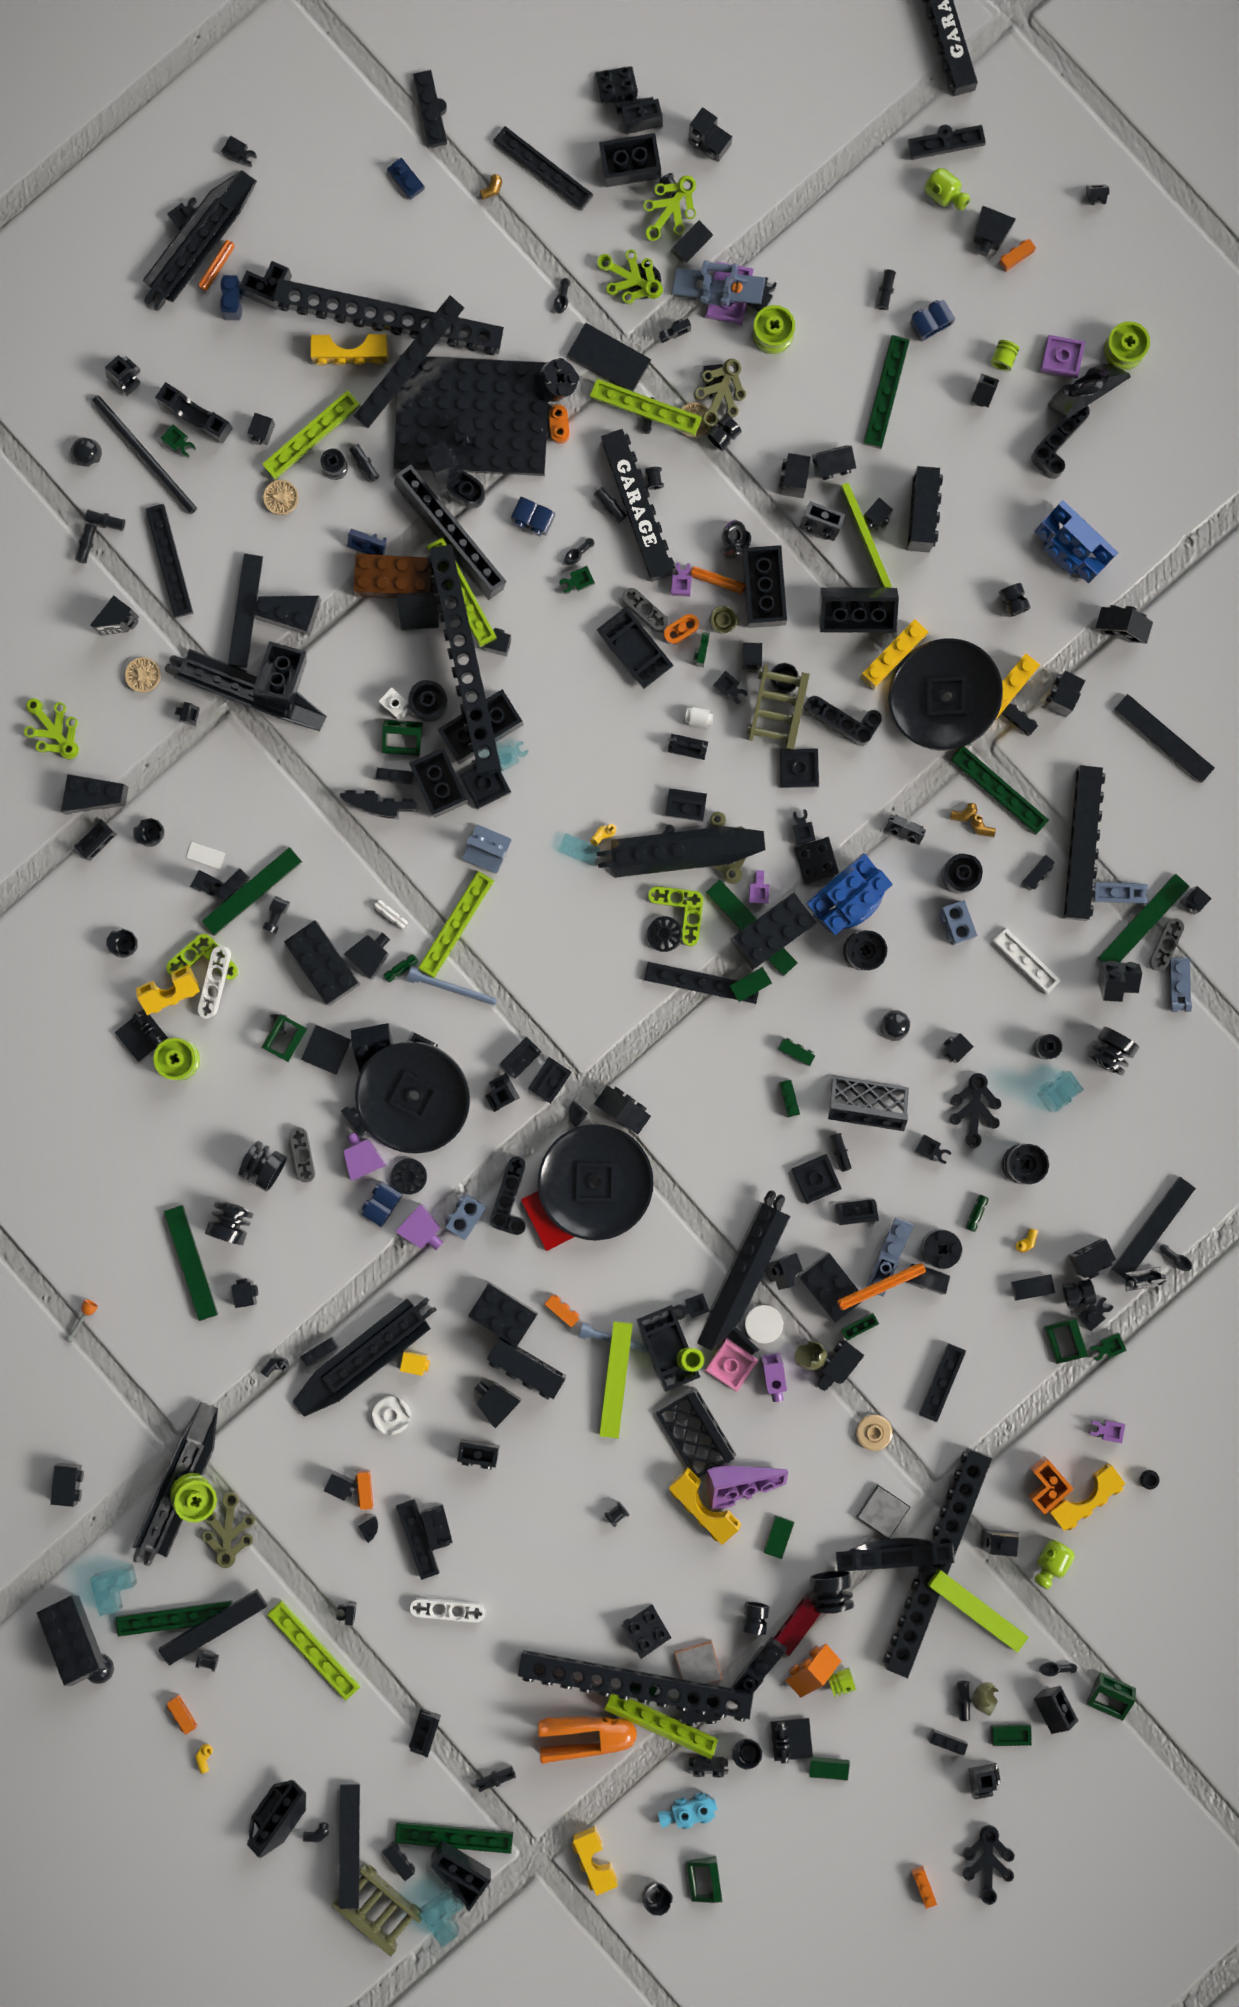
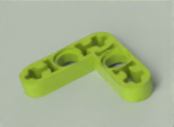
(689, 909)
(206, 951)

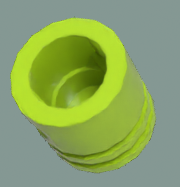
(1004, 355)
(690, 1359)
(842, 1682)

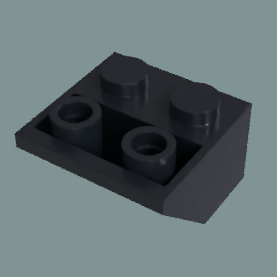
(369, 1041)

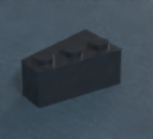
(288, 612)
(89, 794)
(461, 1873)

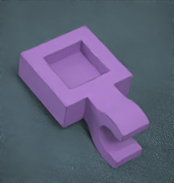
(759, 892)

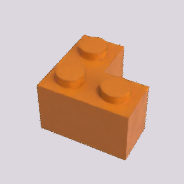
(1053, 1486)
(813, 1671)

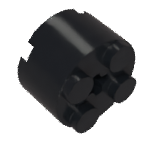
(556, 380)
(423, 710)
(966, 863)
(930, 1249)

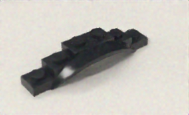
(895, 1554)

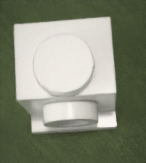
(391, 696)

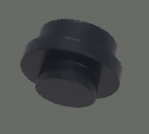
(1149, 1479)

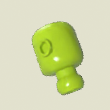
(946, 189)
(1054, 1562)

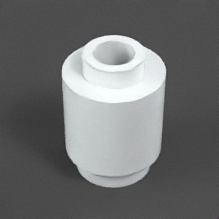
(699, 717)

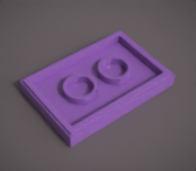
(736, 310)

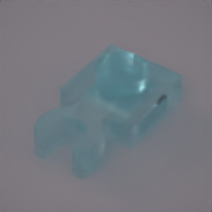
(509, 756)

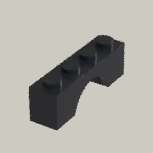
(204, 420)

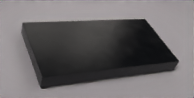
(609, 357)

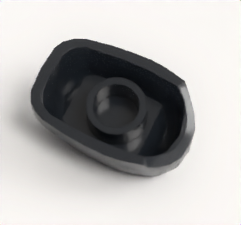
(469, 491)

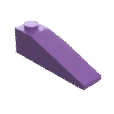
(733, 1483)

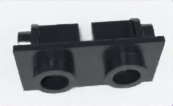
(687, 746)
(897, 827)
(1144, 1279)
(715, 1767)

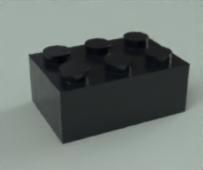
(630, 160)
(279, 676)
(438, 783)
(828, 1285)
(503, 1314)

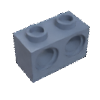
(964, 921)
(469, 1219)

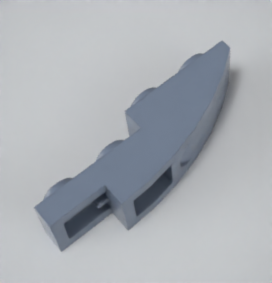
(890, 1251)

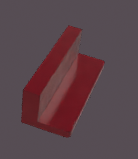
(797, 1625)

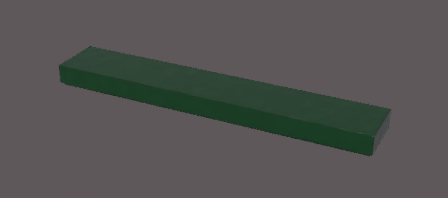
(886, 391)
(999, 790)
(252, 891)
(742, 918)
(1144, 920)
(191, 1263)
(167, 1618)
(455, 1836)

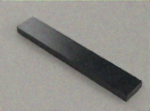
(543, 168)
(169, 560)
(245, 606)
(1164, 738)
(693, 981)
(1154, 1227)
(212, 1627)
(349, 1846)

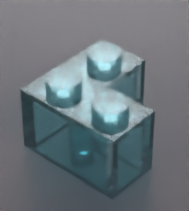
(1060, 1091)
(107, 1587)
(438, 1916)

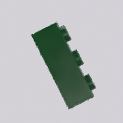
(797, 1051)
(789, 1098)
(859, 1326)

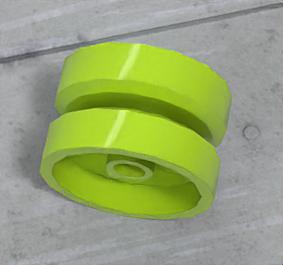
(783, 327)
(1127, 345)
(165, 1059)
(201, 1505)

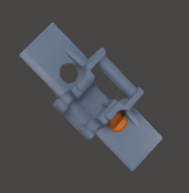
(719, 292)

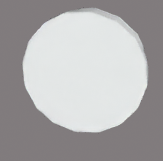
(764, 1323)
(391, 1415)

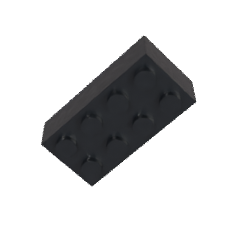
(924, 509)
(764, 586)
(858, 610)
(503, 720)
(773, 931)
(322, 963)
(527, 1368)
(71, 1640)

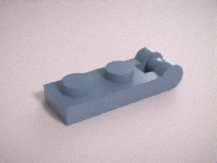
(1120, 893)
(1180, 984)

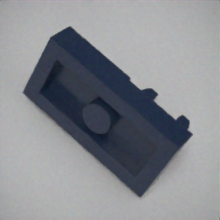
(405, 178)
(365, 543)

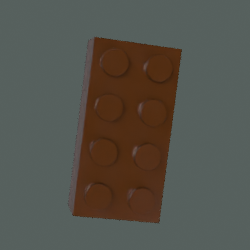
(391, 575)

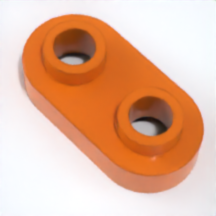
(559, 423)
(681, 629)

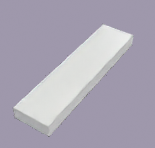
(1026, 960)

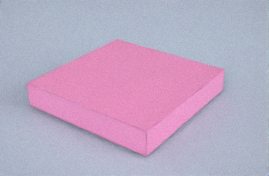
(731, 1364)

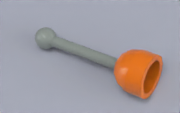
(88, 1308)

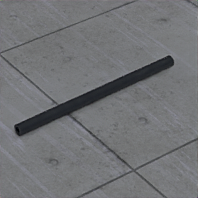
(144, 454)

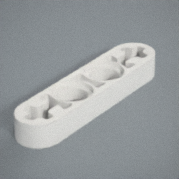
(218, 983)
(447, 1613)

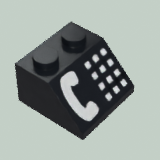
(115, 618)

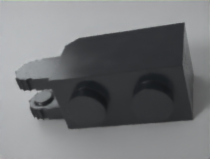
(839, 1365)

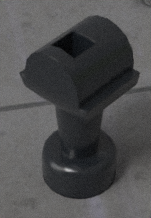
(277, 908)

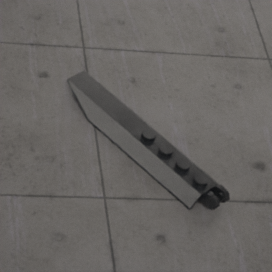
(197, 238)
(238, 686)
(682, 850)
(745, 1271)
(363, 1357)
(189, 1456)

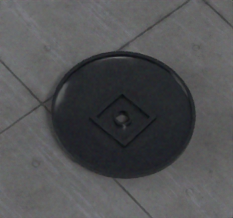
(942, 668)
(397, 1118)
(623, 1190)

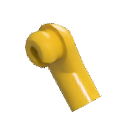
(602, 833)
(1028, 1243)
(201, 1757)

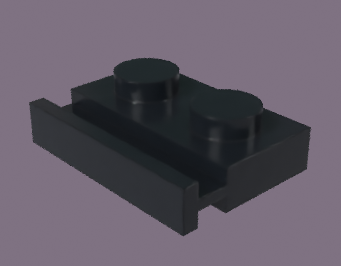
(686, 805)
(549, 1080)

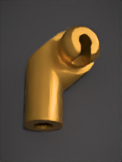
(494, 187)
(966, 814)
(980, 828)

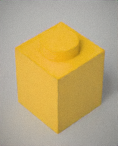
(414, 1363)

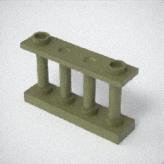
(792, 719)
(372, 1929)

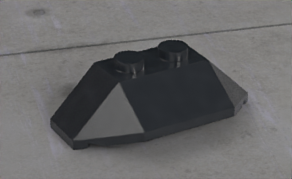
(276, 1817)

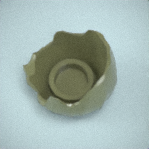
(723, 619)
(811, 1355)
(984, 1698)

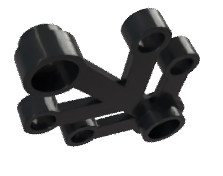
(976, 1107)
(988, 1860)

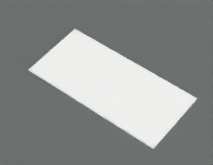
(205, 855)

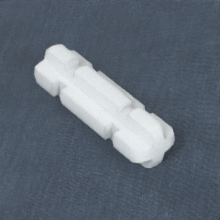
(391, 914)

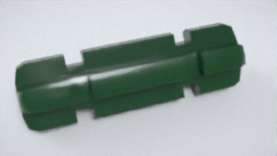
(400, 968)
(976, 1213)

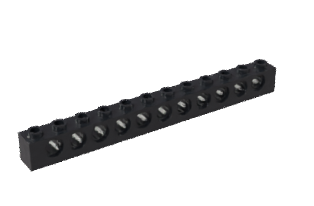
(286, 289)
(437, 557)
(903, 1665)
(646, 1680)

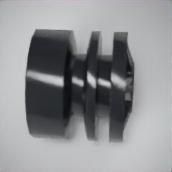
(873, 943)
(1113, 1051)
(263, 1166)
(1035, 1166)
(229, 1223)
(831, 1597)

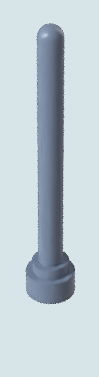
(416, 976)
(587, 1332)

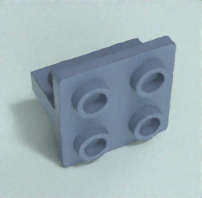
(486, 849)

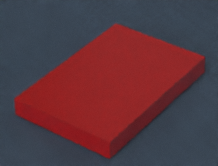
(547, 1230)

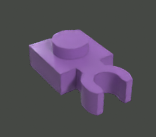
(681, 583)
(1110, 1430)

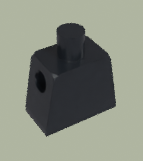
(992, 229)
(369, 954)
(496, 1402)

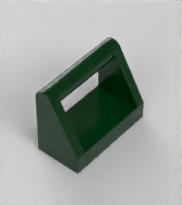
(404, 728)
(292, 1045)
(1076, 1338)
(1114, 1689)
(711, 1862)

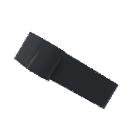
(1062, 437)
(840, 716)
(511, 1194)

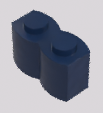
(231, 297)
(932, 320)
(532, 516)
(381, 1204)

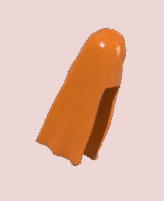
(615, 1736)

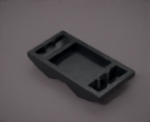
(1087, 389)
(634, 648)
(664, 1341)

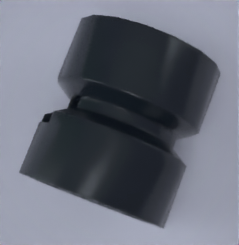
(719, 437)
(334, 464)
(1014, 600)
(1047, 1046)
(1080, 1293)
(755, 1618)

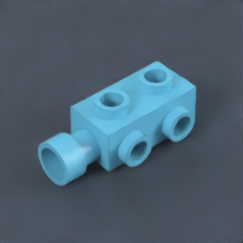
(692, 1808)

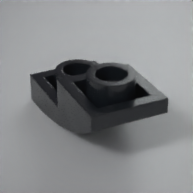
(931, 1280)
(1033, 1287)

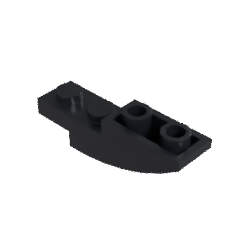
(370, 803)
(759, 1666)

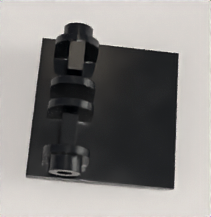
(616, 83)
(816, 860)
(141, 1035)
(646, 1631)
(791, 1739)

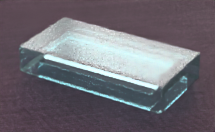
(579, 849)

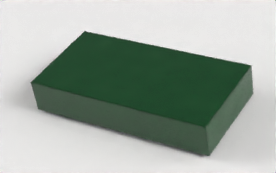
(750, 984)
(778, 1537)
(1011, 1735)
(829, 1768)

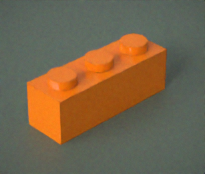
(1017, 254)
(562, 1310)
(364, 1490)
(181, 1714)
(924, 1887)

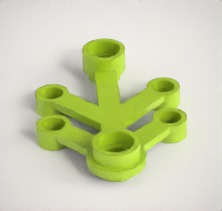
(672, 205)
(632, 278)
(53, 731)

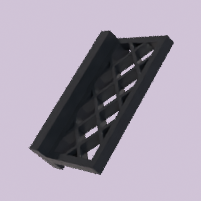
(868, 1114)
(708, 1422)

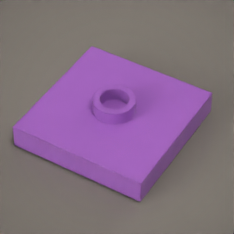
(1062, 356)

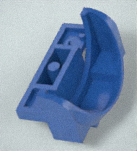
(1074, 543)
(850, 895)

